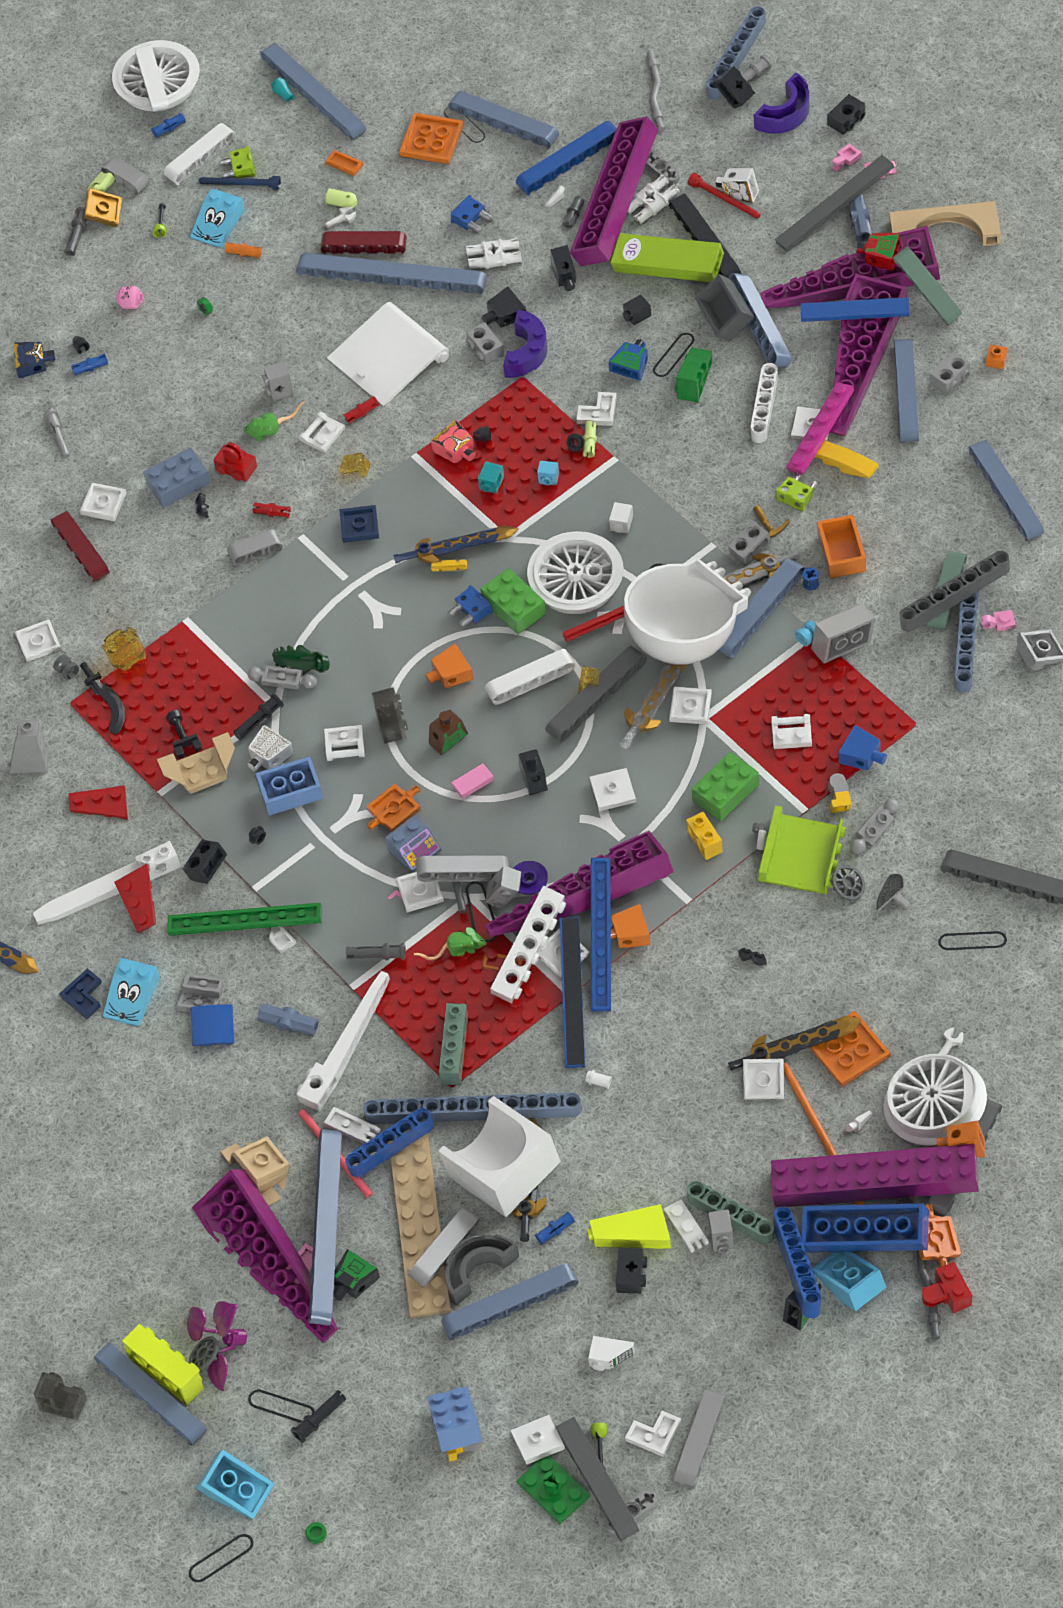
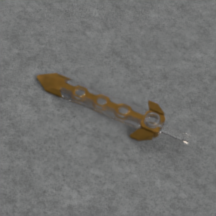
(642, 718)

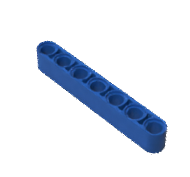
(566, 157)
(797, 1262)

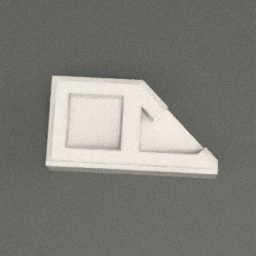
(281, 939)

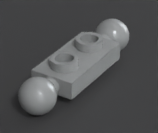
(282, 677)
(874, 826)

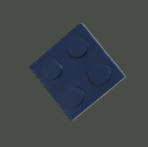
(359, 523)

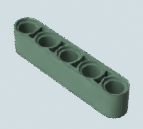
(927, 285)
(952, 567)
(737, 1219)

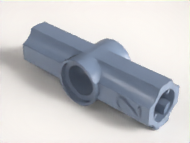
(860, 218)
(288, 1019)

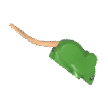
(266, 424)
(459, 943)

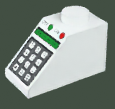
(608, 1352)

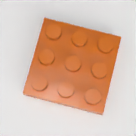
(431, 138)
(851, 1054)

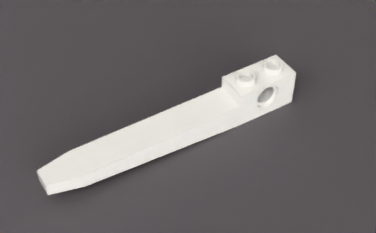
(161, 861)
(331, 1071)

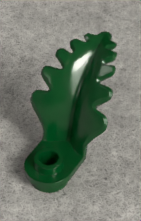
(300, 659)

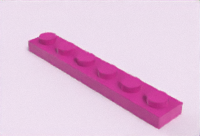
(820, 428)

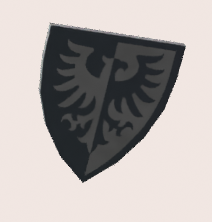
(892, 890)

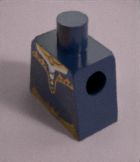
(31, 358)

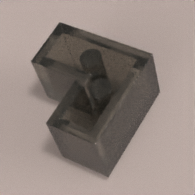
(388, 713)
(57, 1398)

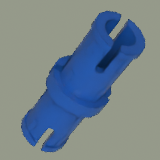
(168, 125)
(89, 364)
(545, 1234)

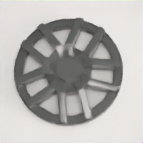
(848, 882)
(205, 1354)

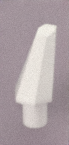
(555, 197)
(857, 1123)

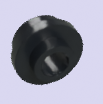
(570, 442)
(257, 835)

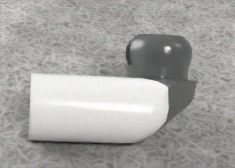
(762, 835)

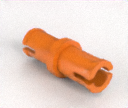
(243, 250)

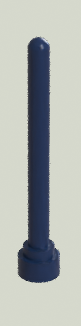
(272, 182)

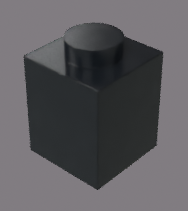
(636, 310)

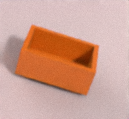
(841, 546)

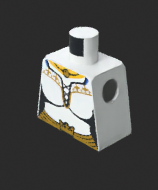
(739, 184)

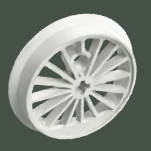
(166, 51)
(575, 573)
(933, 1097)

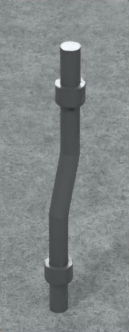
(933, 1318)

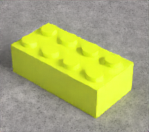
(163, 1364)

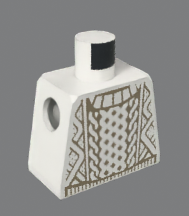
(268, 749)

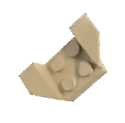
(202, 768)
(263, 1164)

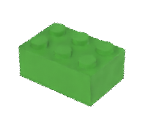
(513, 601)
(725, 786)

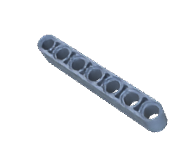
(737, 48)
(504, 118)
(762, 323)
(906, 390)
(1006, 489)
(762, 605)
(966, 643)
(509, 1300)
(150, 1392)

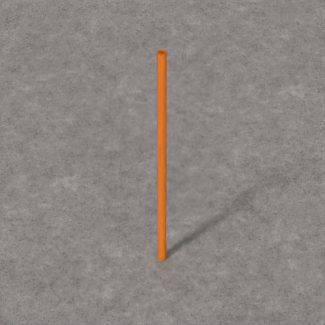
(811, 1114)

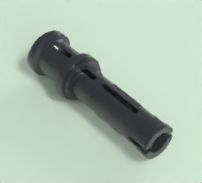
(264, 712)
(312, 1421)

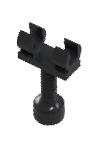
(175, 718)

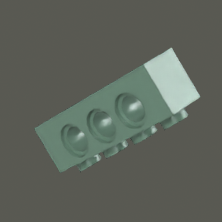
(453, 1044)

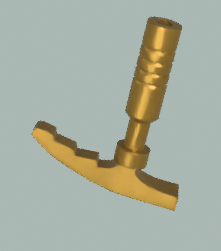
(762, 517)

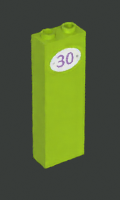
(667, 257)

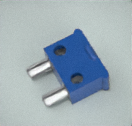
(468, 213)
(472, 604)

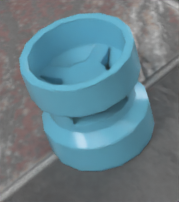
(805, 634)

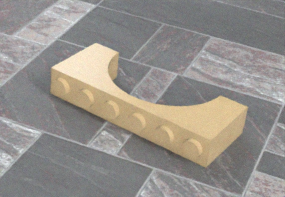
(977, 216)

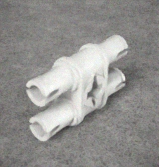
(652, 199)
(492, 260)

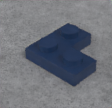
(78, 993)

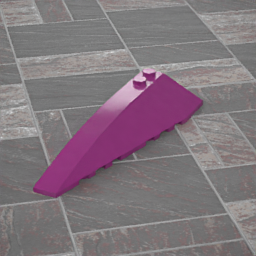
(835, 277)
(862, 345)
(632, 866)
(254, 1233)

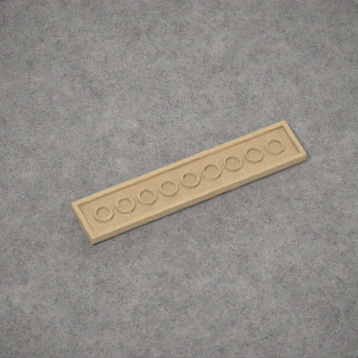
(418, 1224)

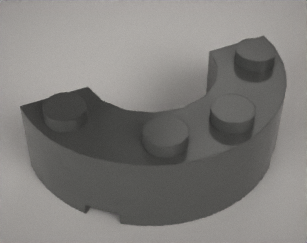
(471, 1253)

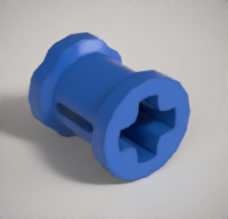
(810, 582)

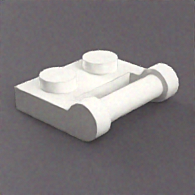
(326, 435)
(344, 737)
(791, 737)

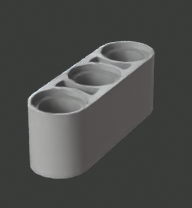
(126, 175)
(254, 547)

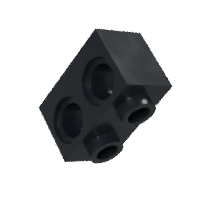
(204, 861)

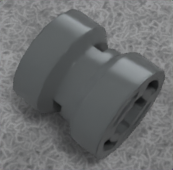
(65, 666)

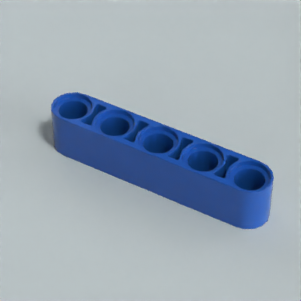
(385, 1151)

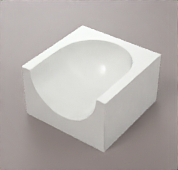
(503, 1160)

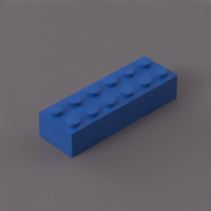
(865, 1228)

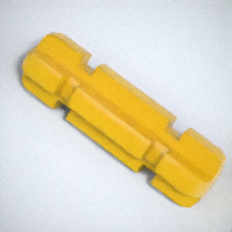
(449, 565)

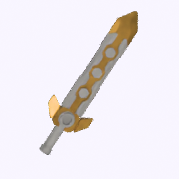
(765, 566)

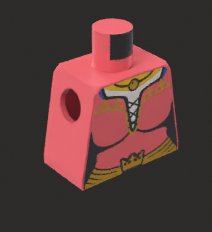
(454, 443)

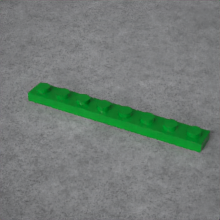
(244, 919)

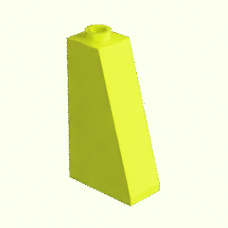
(631, 1229)

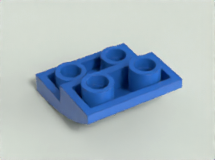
(212, 1025)

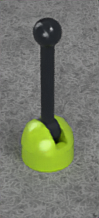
(160, 226)
(599, 1431)

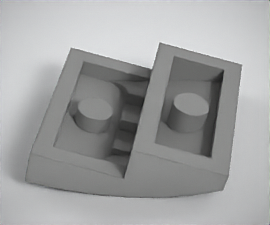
(199, 986)

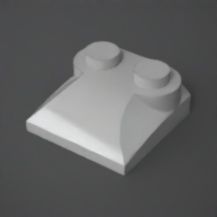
(1039, 648)

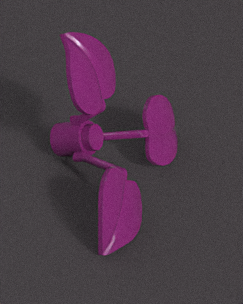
(222, 1317)

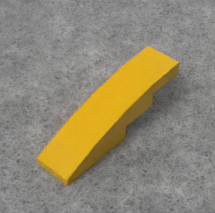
(846, 460)

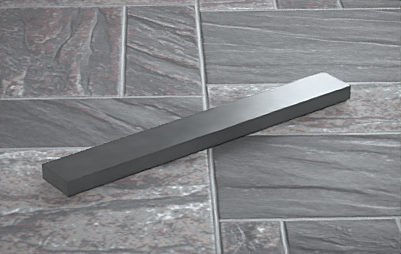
(834, 203)

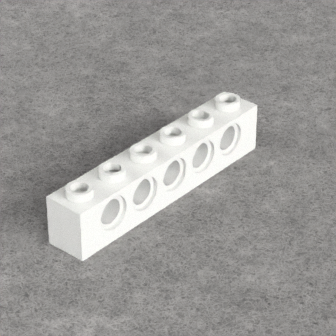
(546, 898)

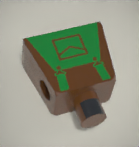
(446, 731)

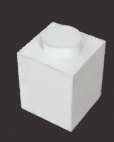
(621, 517)

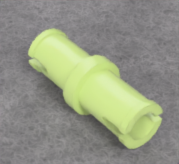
(589, 439)

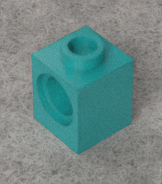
(491, 477)

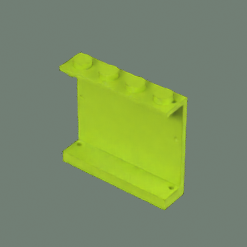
(800, 852)

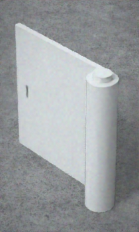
(387, 352)

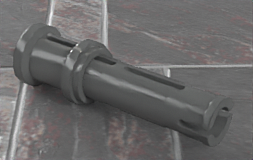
(78, 225)
(386, 952)

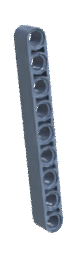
(313, 90)

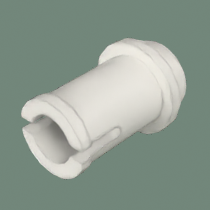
(598, 1079)

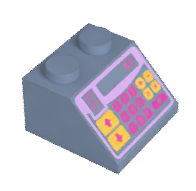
(412, 841)

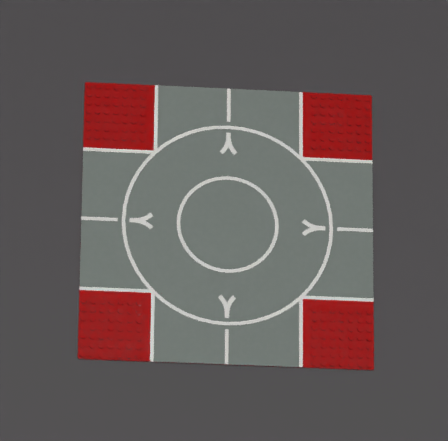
(383, 630)

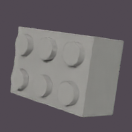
(842, 633)

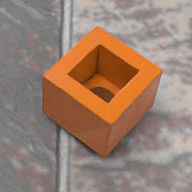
(996, 356)

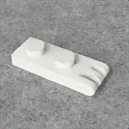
(350, 1126)
(685, 1225)

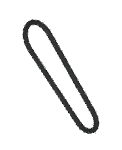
(470, 908)

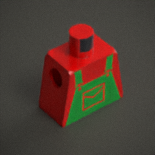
(881, 249)

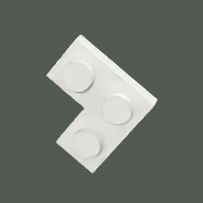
(602, 413)
(656, 1438)

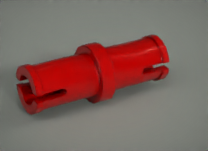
(361, 410)
(271, 509)

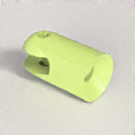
(102, 182)
(341, 198)

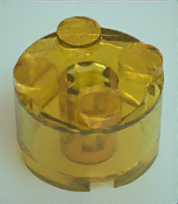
(124, 648)

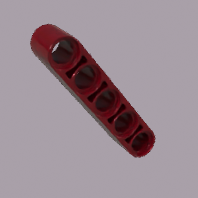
(363, 241)
(80, 545)

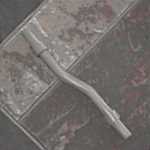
(657, 114)

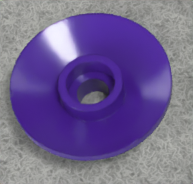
(531, 871)

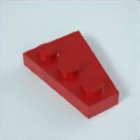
(105, 801)
(137, 897)

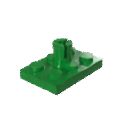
(553, 1489)

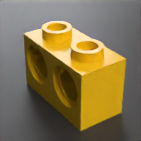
(704, 836)

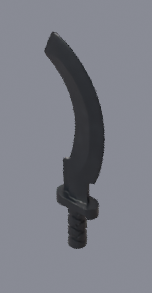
(108, 695)

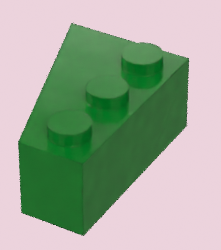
(693, 374)

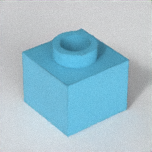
(548, 473)

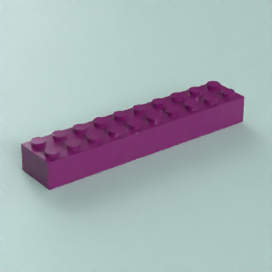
(614, 191)
(874, 1175)

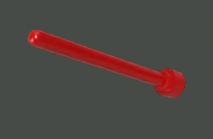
(696, 181)

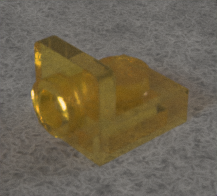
(355, 463)
(588, 676)

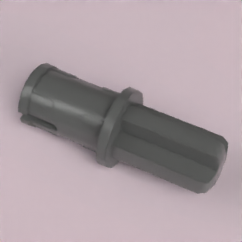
(573, 211)

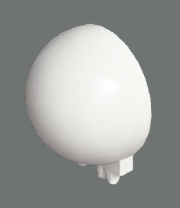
(683, 610)

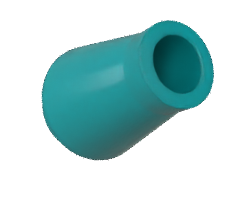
(282, 89)

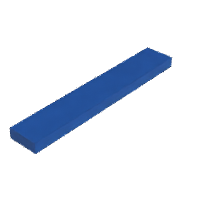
(854, 309)

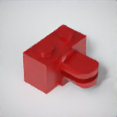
(235, 462)
(949, 1288)

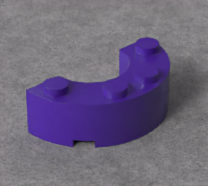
(789, 115)
(533, 353)

